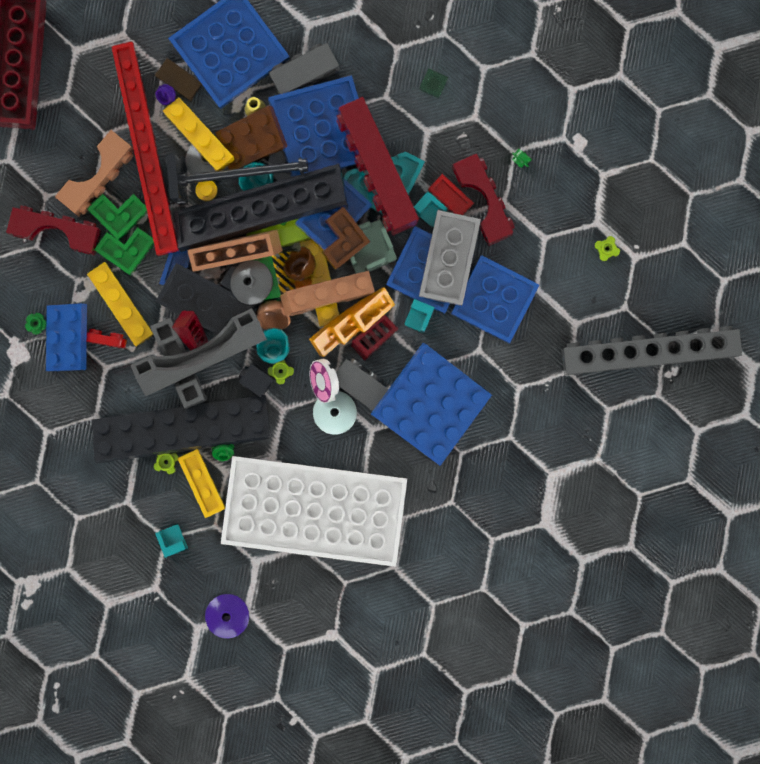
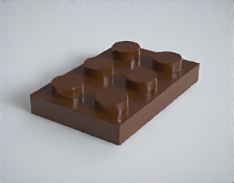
(253, 138)

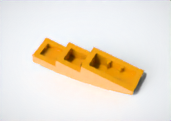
(351, 321)

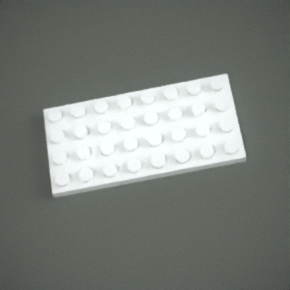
(314, 511)

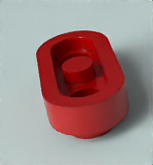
(114, 340)

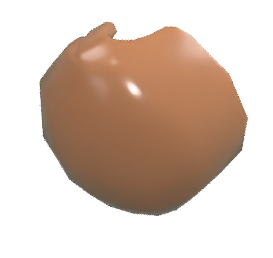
(272, 315)

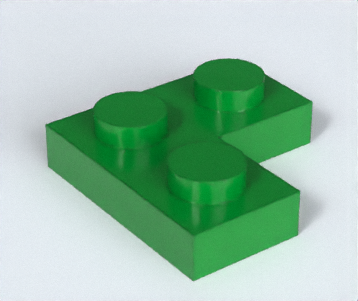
(118, 220)
(126, 256)

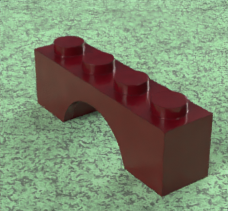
(471, 174)
(28, 224)

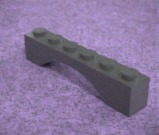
(161, 371)

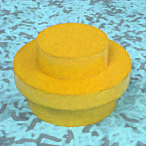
(206, 190)

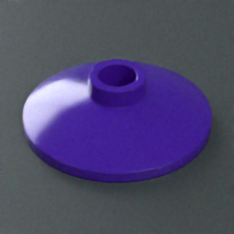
(227, 604)

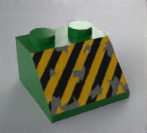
(281, 282)

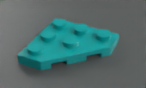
(406, 166)

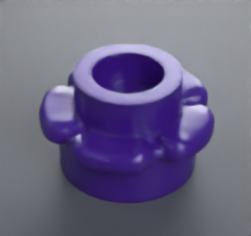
(165, 94)

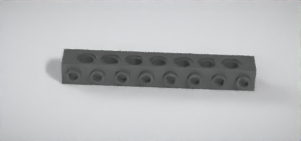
(729, 348)

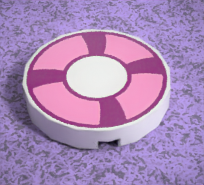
(323, 380)

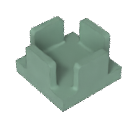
(377, 252)

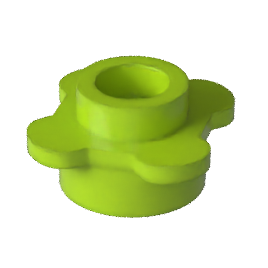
(613, 250)
(280, 377)
(169, 468)

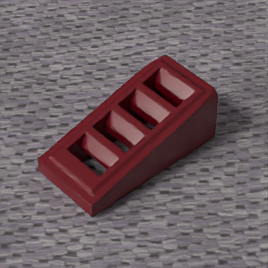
(190, 319)
(361, 350)

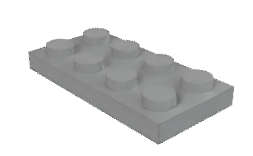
(449, 258)

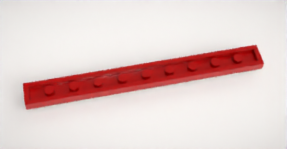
(145, 148)

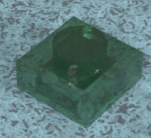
(433, 83)

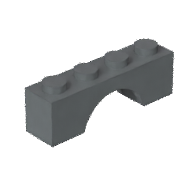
(170, 344)

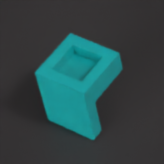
(428, 208)
(419, 316)
(171, 540)

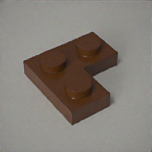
(349, 241)

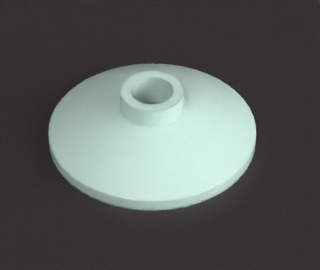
(342, 421)

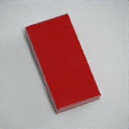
(450, 196)

